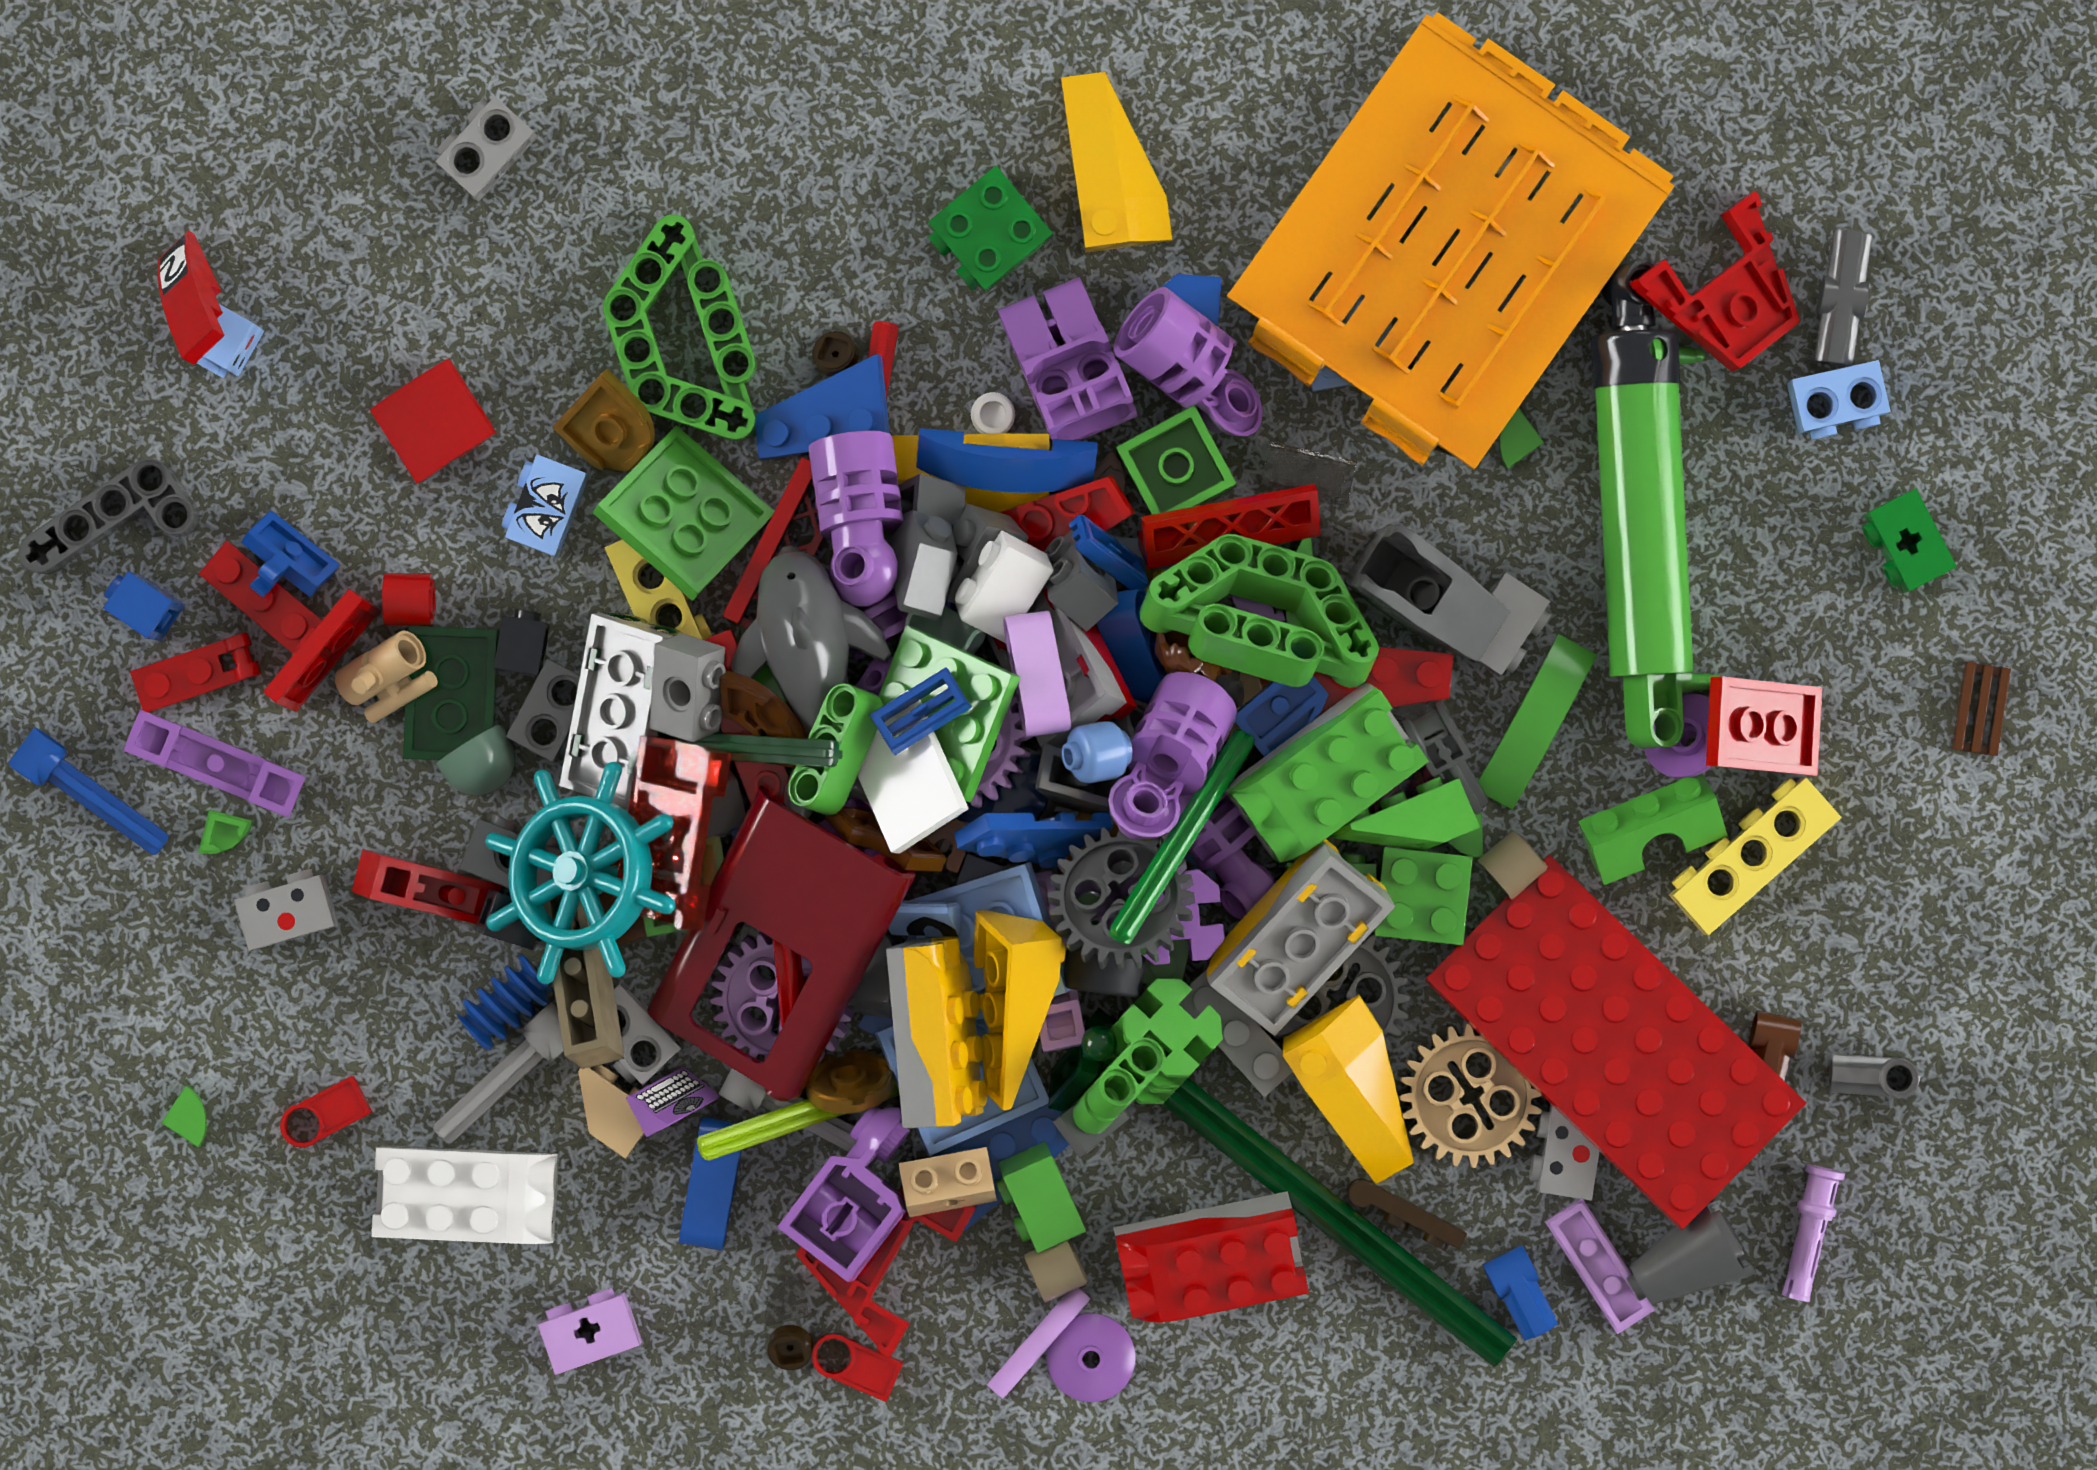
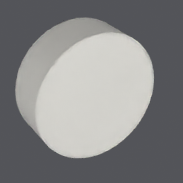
(992, 414)

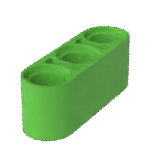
(848, 721)

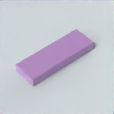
(1598, 1265)

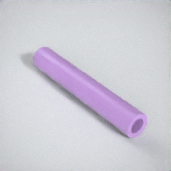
(1038, 1342)

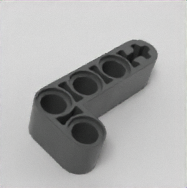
(102, 523)

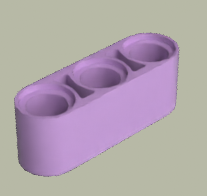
(1036, 660)

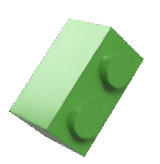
(1041, 1198)

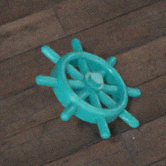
(580, 873)

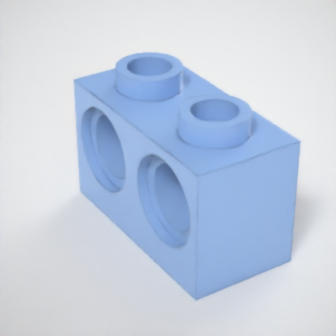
(1836, 389)

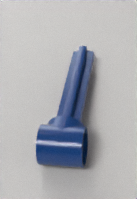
(43, 761)

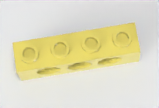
(648, 602)
(1812, 818)

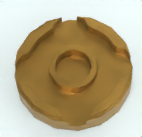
(850, 1082)

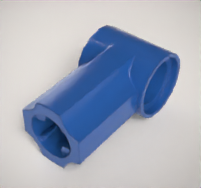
(1516, 1283)

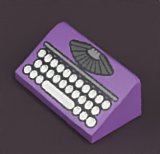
(669, 1100)

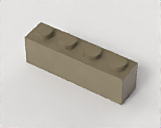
(585, 1001)

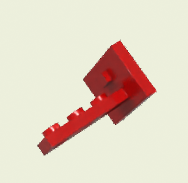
(313, 642)

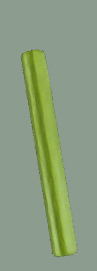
(765, 1128)

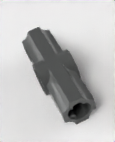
(1842, 298)

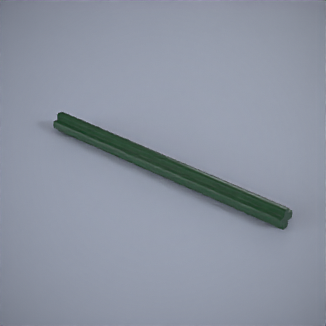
(1335, 1217)

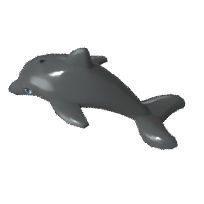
(805, 639)

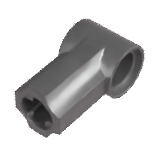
(1868, 1075)

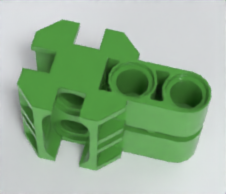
(1153, 1055)

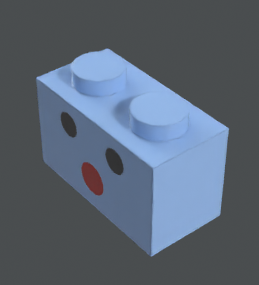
(235, 347)

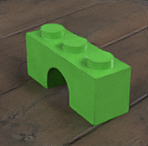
(1620, 833)

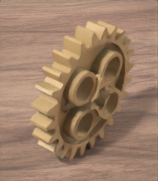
(1436, 1117)

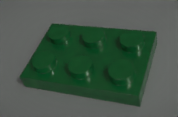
(465, 692)

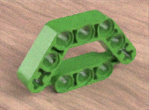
(707, 305)
(1334, 630)

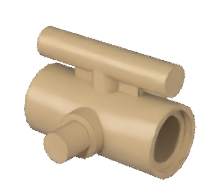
(386, 673)

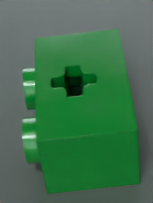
(1929, 552)

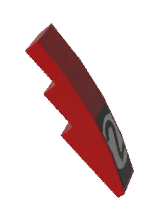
(189, 298)

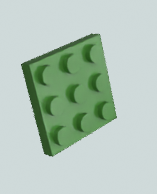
(684, 512)
(987, 687)

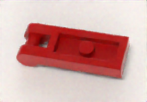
(194, 673)

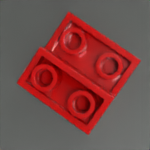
(433, 421)

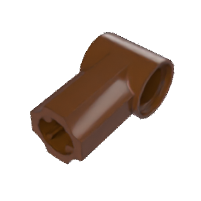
(1775, 1039)

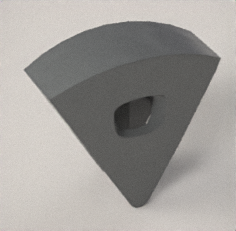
(1426, 592)

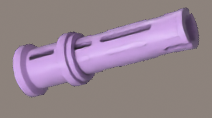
(1815, 1212)

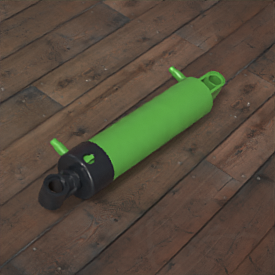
(1644, 512)

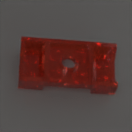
(680, 782)

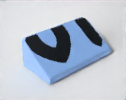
(926, 919)

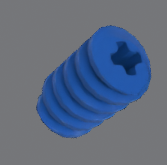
(504, 1003)

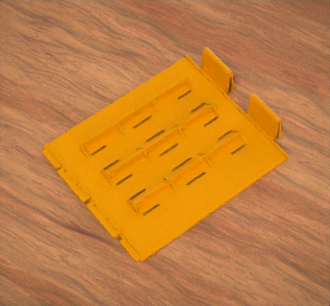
(1393, 145)

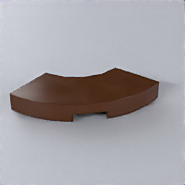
(757, 708)
(862, 829)

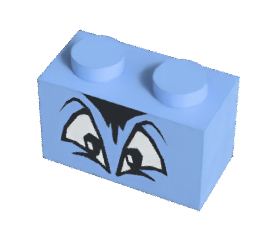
(545, 505)

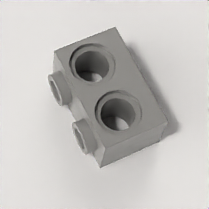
(494, 156)
(641, 1027)

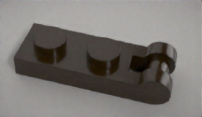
(1403, 1213)

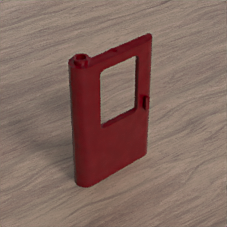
(811, 898)

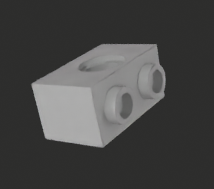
(686, 687)

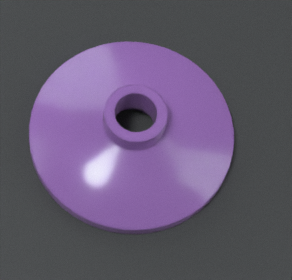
(1680, 760)
(1096, 1334)

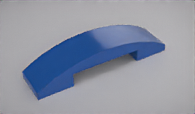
(1005, 468)

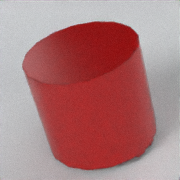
(408, 599)

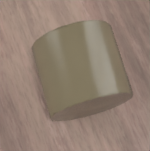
(1512, 864)
(1056, 1270)

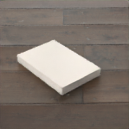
(910, 790)

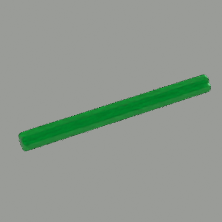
(1181, 837)

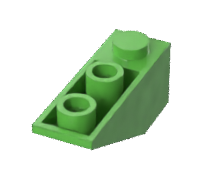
(1415, 823)

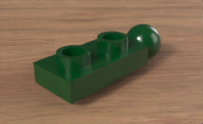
(1080, 1067)

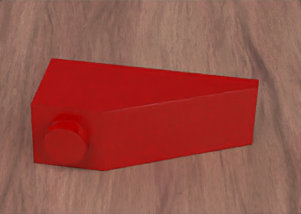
(420, 886)

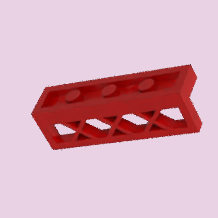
(1264, 517)
(771, 541)

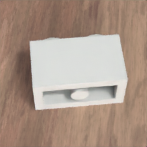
(1003, 584)

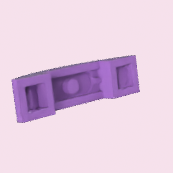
(214, 763)

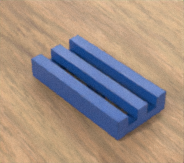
(1108, 553)
(928, 725)

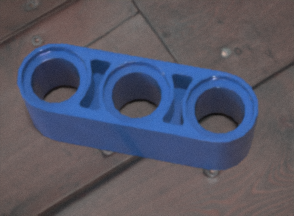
(1132, 645)
(709, 1194)

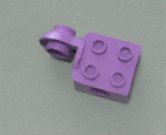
(848, 1205)

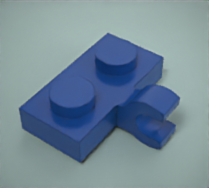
(287, 555)

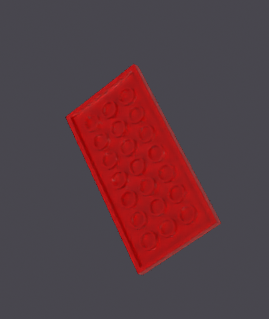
(1616, 1043)

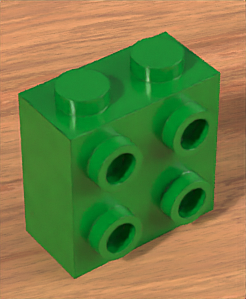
(988, 231)

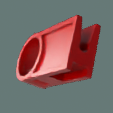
(334, 1107)
(868, 1368)

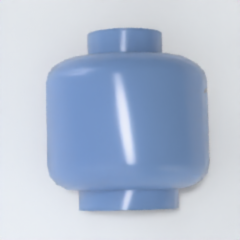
(1097, 752)

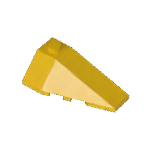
(1113, 178)

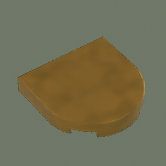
(608, 425)

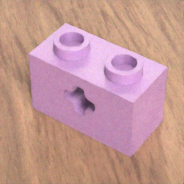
(570, 1349)

